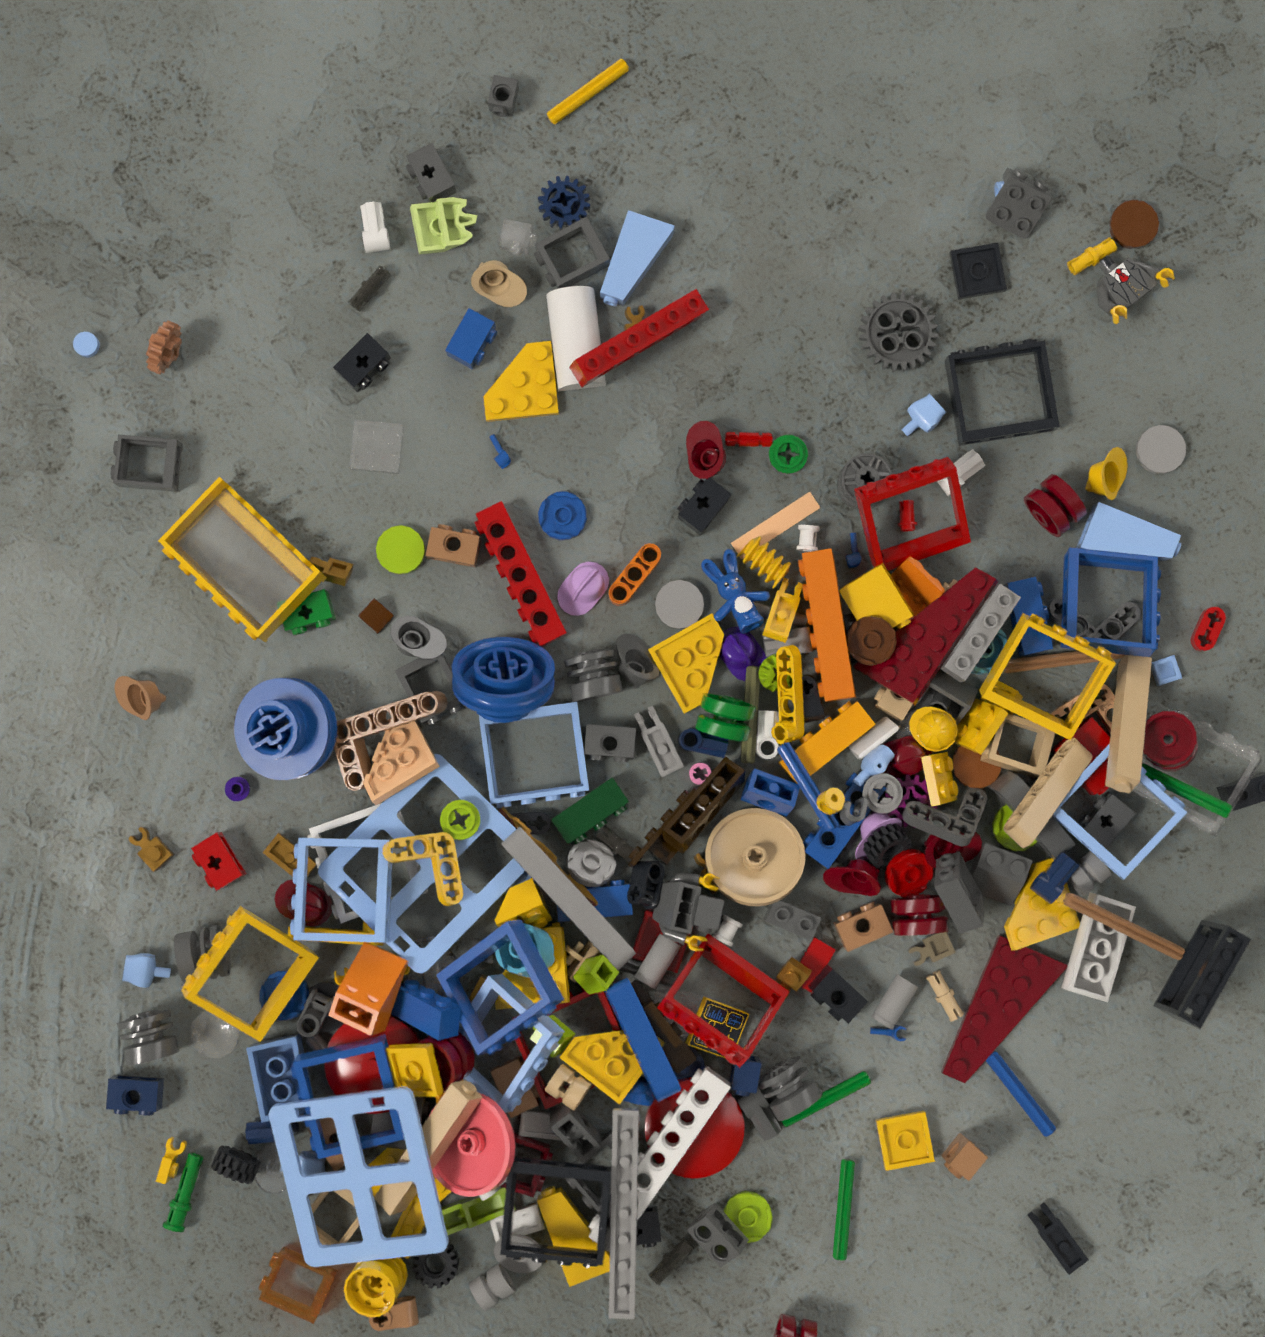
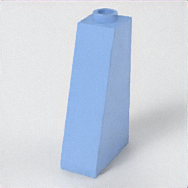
(635, 252)
(1123, 533)

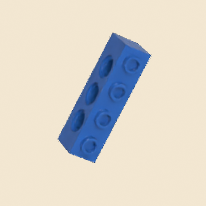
(828, 853)

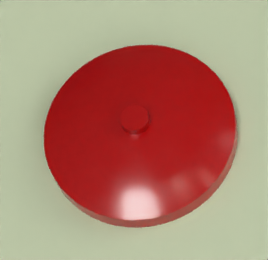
(361, 1071)
(715, 1143)

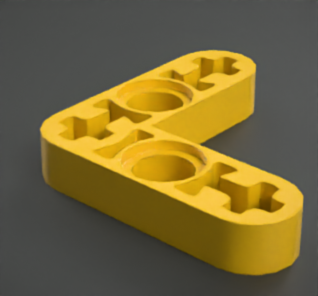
(431, 851)

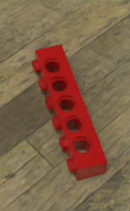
(638, 338)
(498, 516)

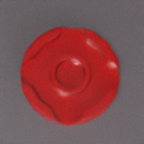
(908, 873)

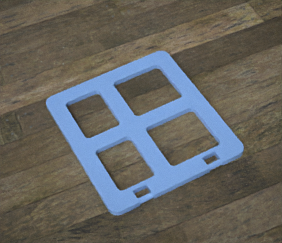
(472, 904)

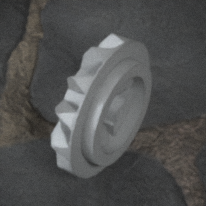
(893, 789)

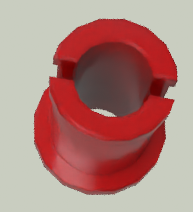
(907, 516)

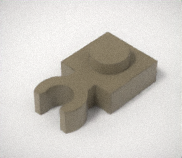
(935, 946)

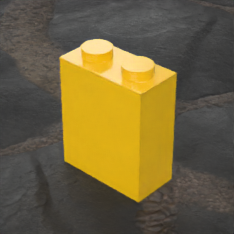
(877, 596)

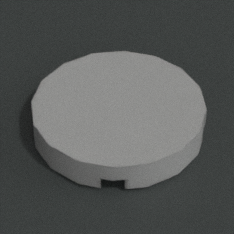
(1160, 449)
(679, 604)
(591, 863)

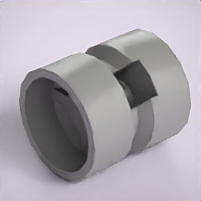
(1089, 871)
(489, 1288)

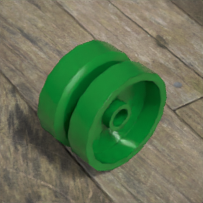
(725, 717)

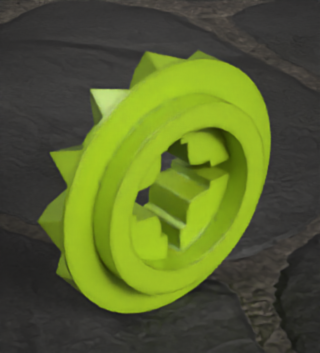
(767, 674)
(464, 808)

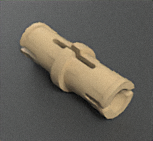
(945, 995)

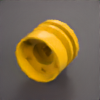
(375, 1285)

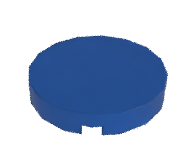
(562, 516)
(296, 1003)

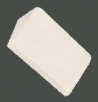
(873, 737)

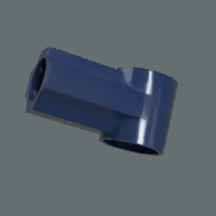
(705, 743)
(1051, 882)
(262, 1132)

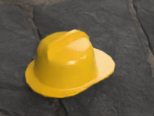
(1108, 475)

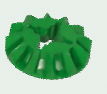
(796, 446)

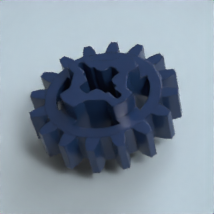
(573, 200)

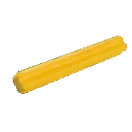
(587, 91)

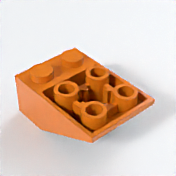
(369, 989)

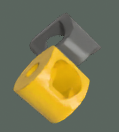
(833, 801)

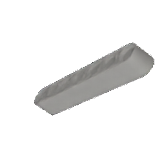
(568, 898)

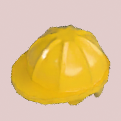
(933, 728)

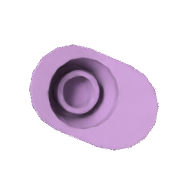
(583, 588)
(869, 825)

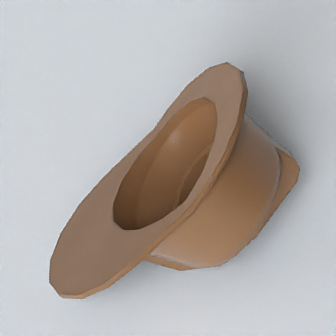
(138, 697)

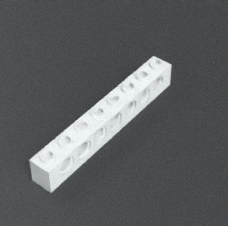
(702, 1080)

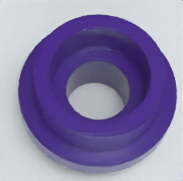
(245, 789)

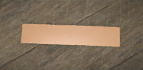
(779, 522)

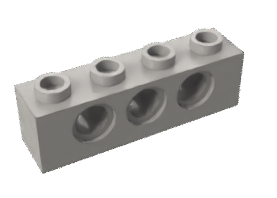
(980, 633)

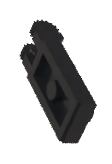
(1059, 1241)

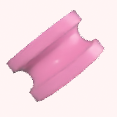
(698, 781)

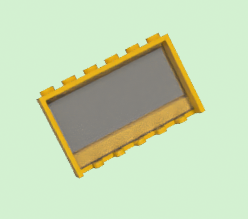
(241, 560)

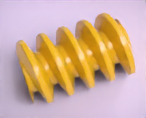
(764, 560)

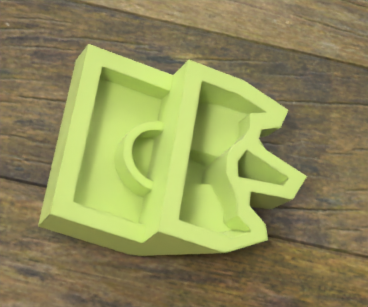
(441, 224)

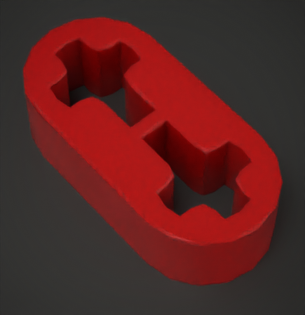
(1213, 631)

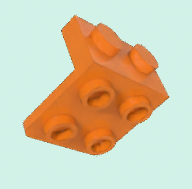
(916, 585)

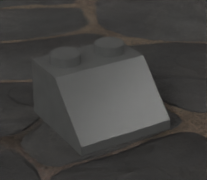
(948, 695)
(999, 873)

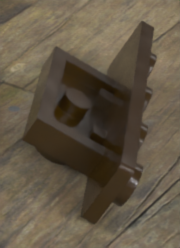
(655, 843)
(675, 1048)

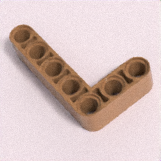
(378, 723)

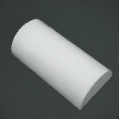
(573, 331)
(1097, 952)

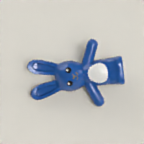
(733, 588)

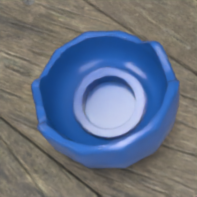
(640, 1093)

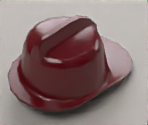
(705, 450)
(907, 757)
(938, 847)
(854, 878)
(317, 903)

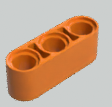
(639, 563)

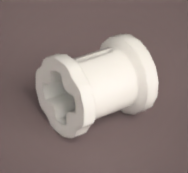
(808, 538)
(727, 930)

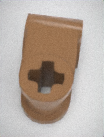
(401, 1315)

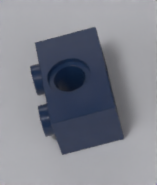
(745, 1078)
(148, 1087)

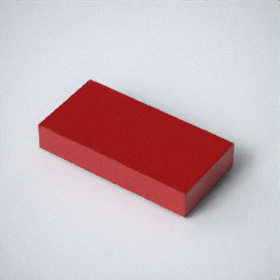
(816, 958)

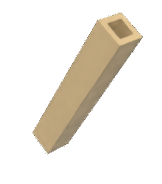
(1128, 723)
(439, 1133)

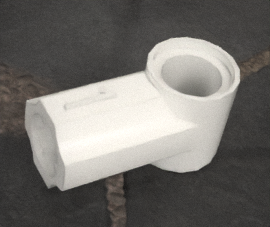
(374, 234)
(966, 467)
(766, 721)

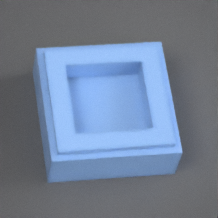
(1165, 670)

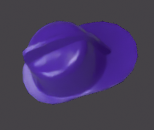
(740, 651)

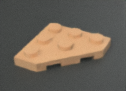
(399, 761)

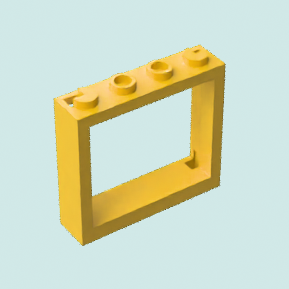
(1070, 725)
(279, 997)

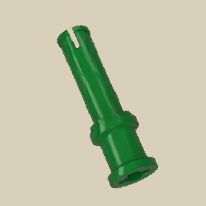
(181, 1203)

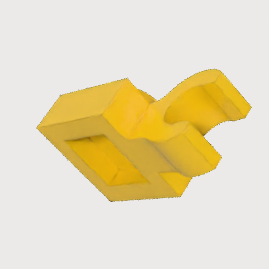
(169, 1167)

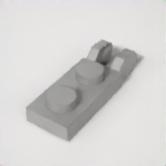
(659, 744)

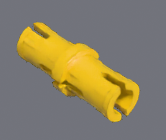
(1092, 256)

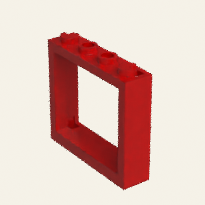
(925, 545)
(746, 975)
(547, 1099)

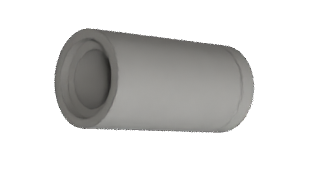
(657, 961)
(894, 1001)

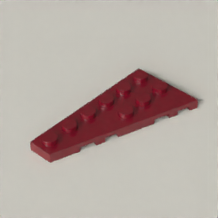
(931, 637)
(1002, 998)

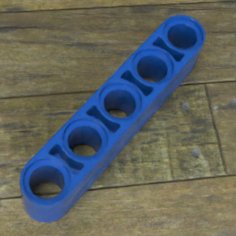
(642, 1039)

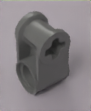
(315, 1011)

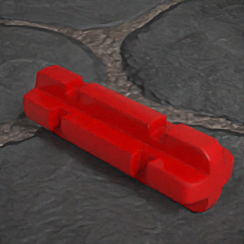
(748, 439)

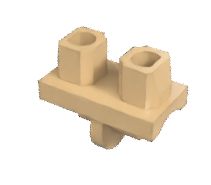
(578, 955)

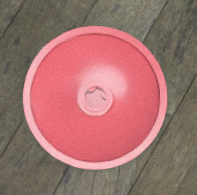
(479, 1153)

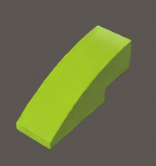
(473, 1211)

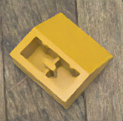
(525, 904)

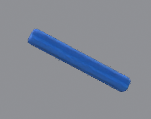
(806, 784)
(1020, 1094)

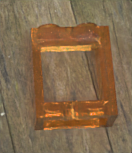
(290, 1305)

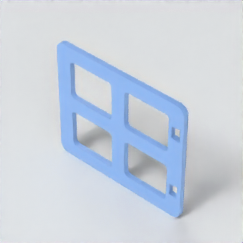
(359, 1178)

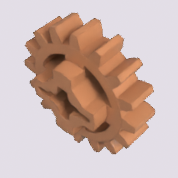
(164, 347)

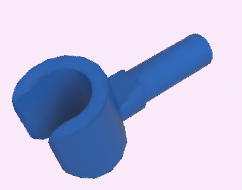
(502, 459)
(853, 560)
(889, 1032)

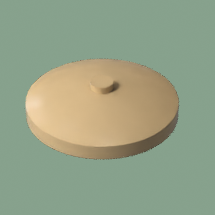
(755, 857)

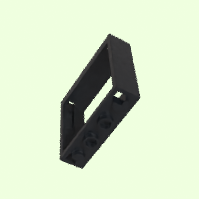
(1005, 350)
(1202, 973)
(542, 1253)

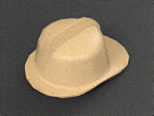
(499, 284)

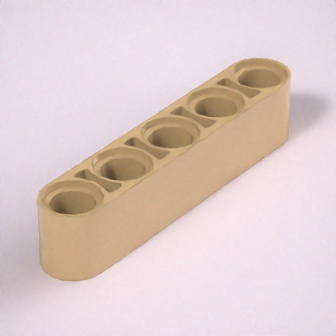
(1047, 792)

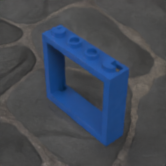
(1115, 560)
(535, 967)
(298, 1068)

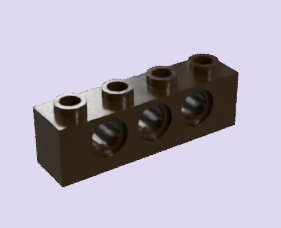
(704, 805)

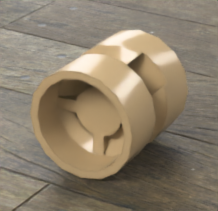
(575, 1093)

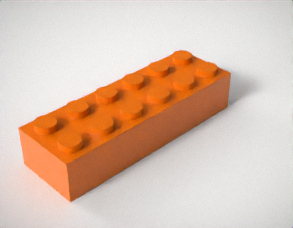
(828, 625)

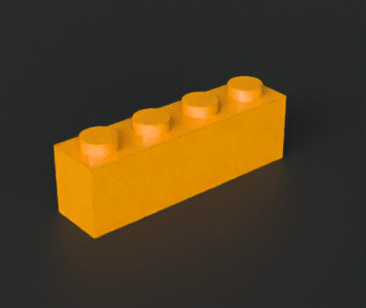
(832, 737)

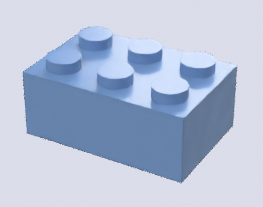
(272, 1074)

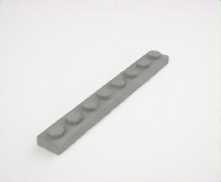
(623, 1213)

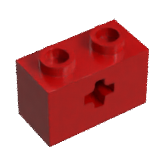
(229, 867)

